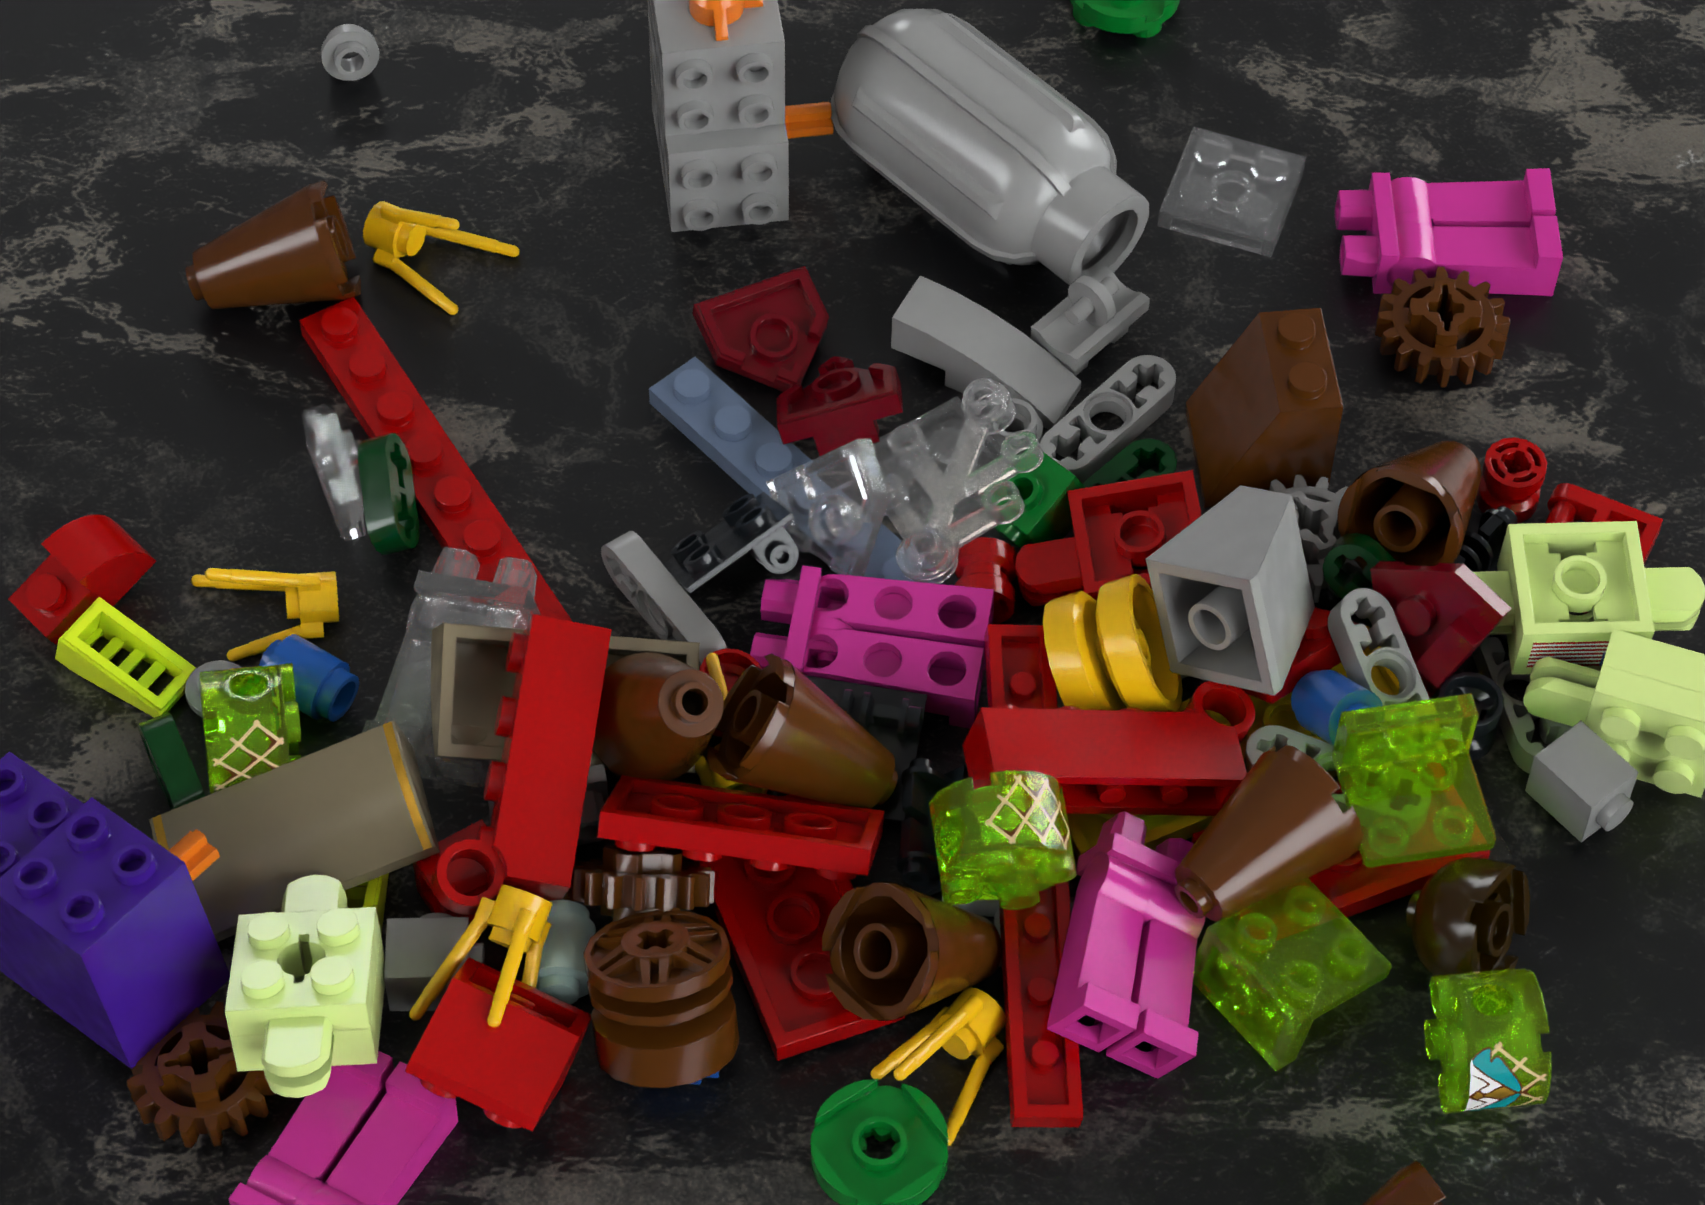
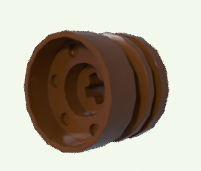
(661, 998)

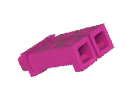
(1488, 228)
(883, 635)
(1129, 952)
(353, 1141)

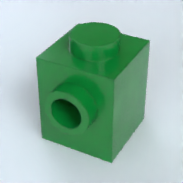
(1046, 504)

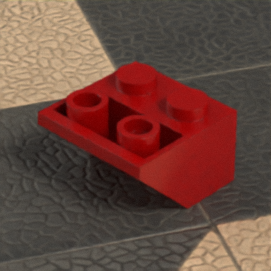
(504, 1068)

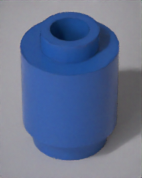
(321, 680)
(1323, 696)

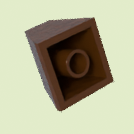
(1267, 407)

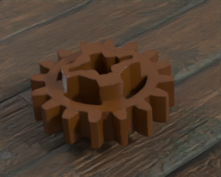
(1442, 326)
(641, 882)
(194, 1082)

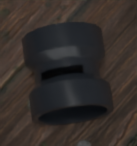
(1488, 702)

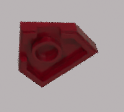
(765, 328)
(839, 404)
(1441, 613)

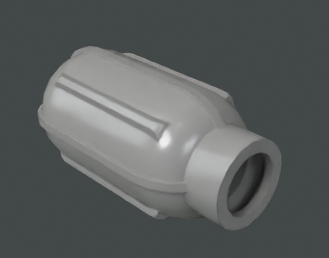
(985, 145)

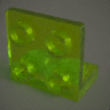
(1413, 780)
(1284, 967)

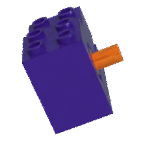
(101, 915)

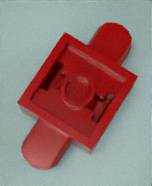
(1112, 532)

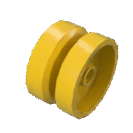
(1110, 649)

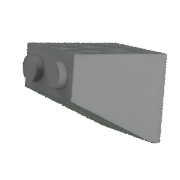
(1235, 592)

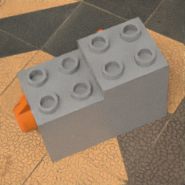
(724, 111)

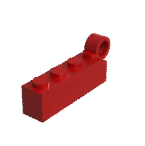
(1122, 756)
(543, 764)

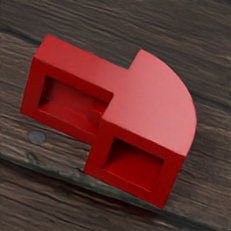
(85, 562)

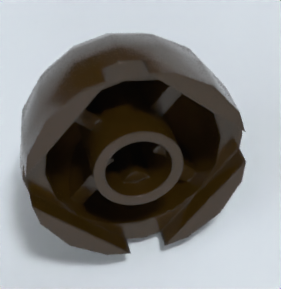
(1469, 916)

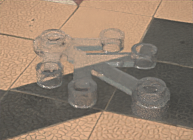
(932, 548)

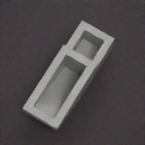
(978, 344)

